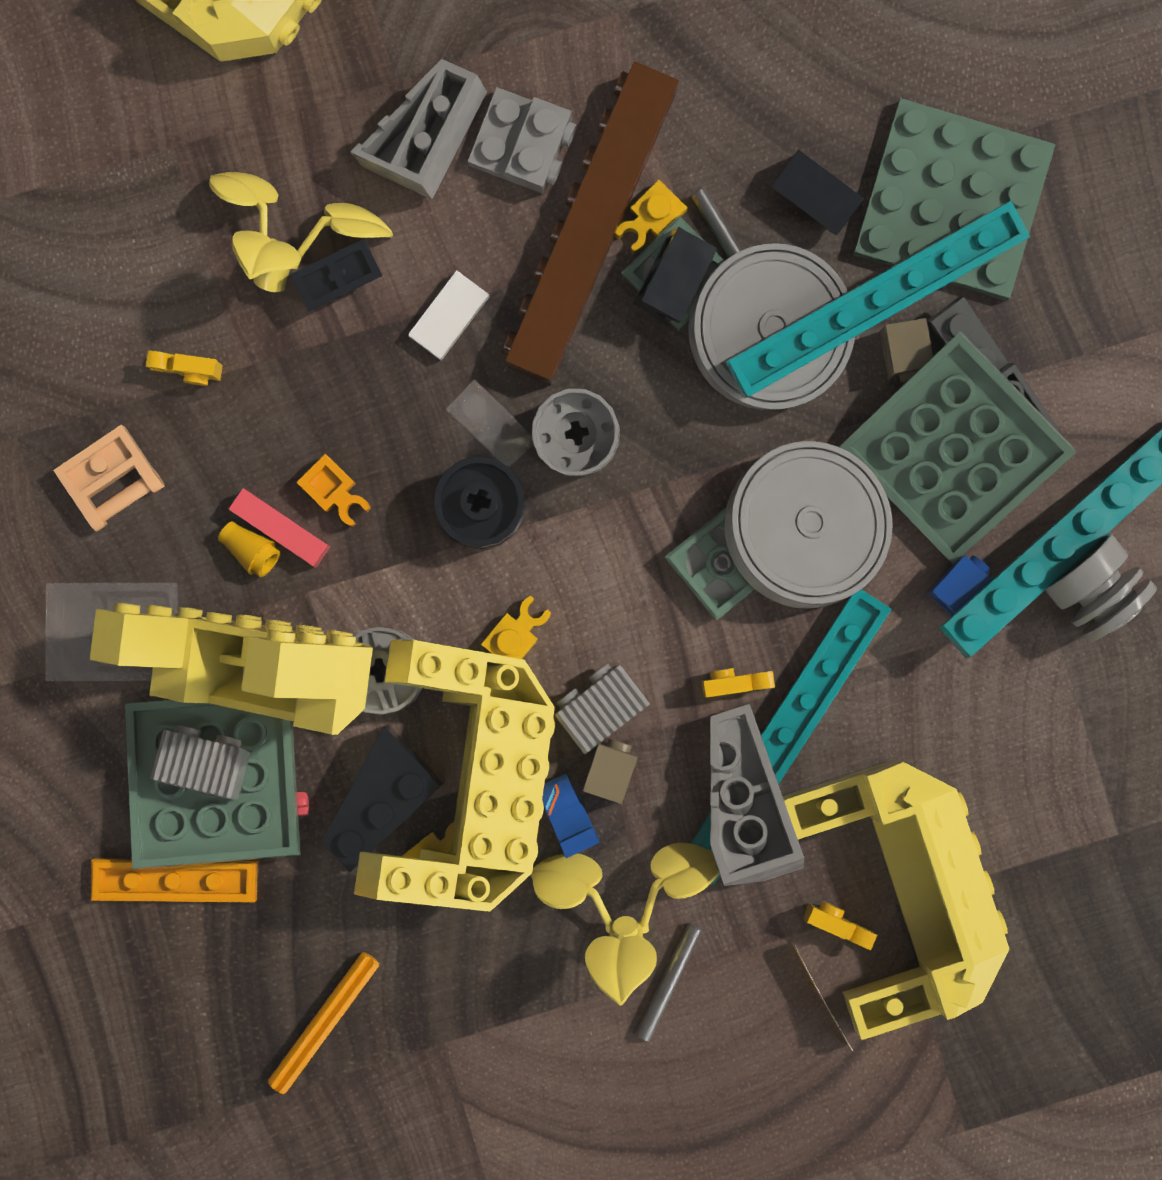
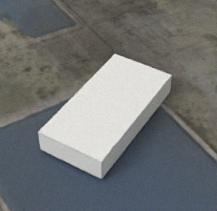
(448, 315)

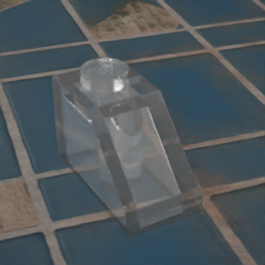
(490, 424)

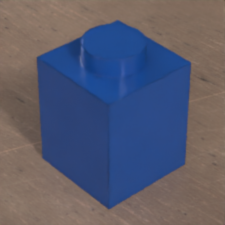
(959, 583)

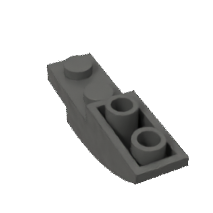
(960, 317)

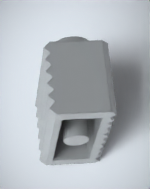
(600, 708)
(200, 763)

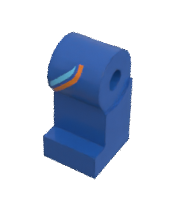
(568, 816)

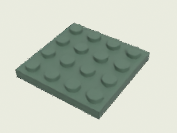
(944, 175)
(958, 447)
(195, 827)

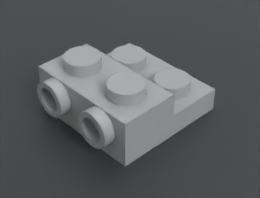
(522, 140)

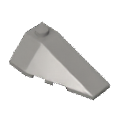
(749, 817)

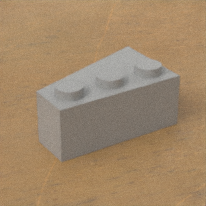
(425, 130)

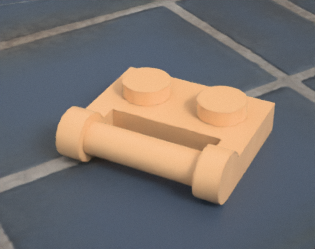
(100, 467)

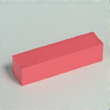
(279, 527)

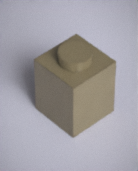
(906, 348)
(610, 770)

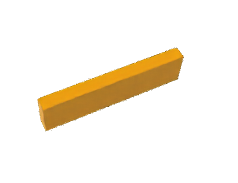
(209, 882)

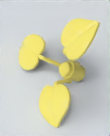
(271, 260)
(624, 958)

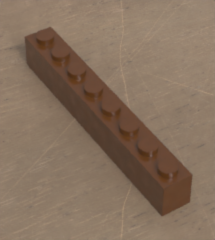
(592, 222)

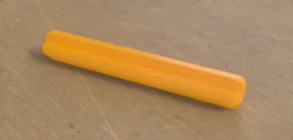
(323, 1023)

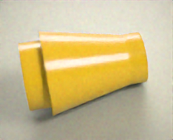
(250, 549)

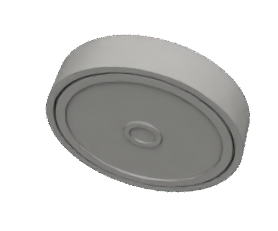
(753, 299)
(808, 524)

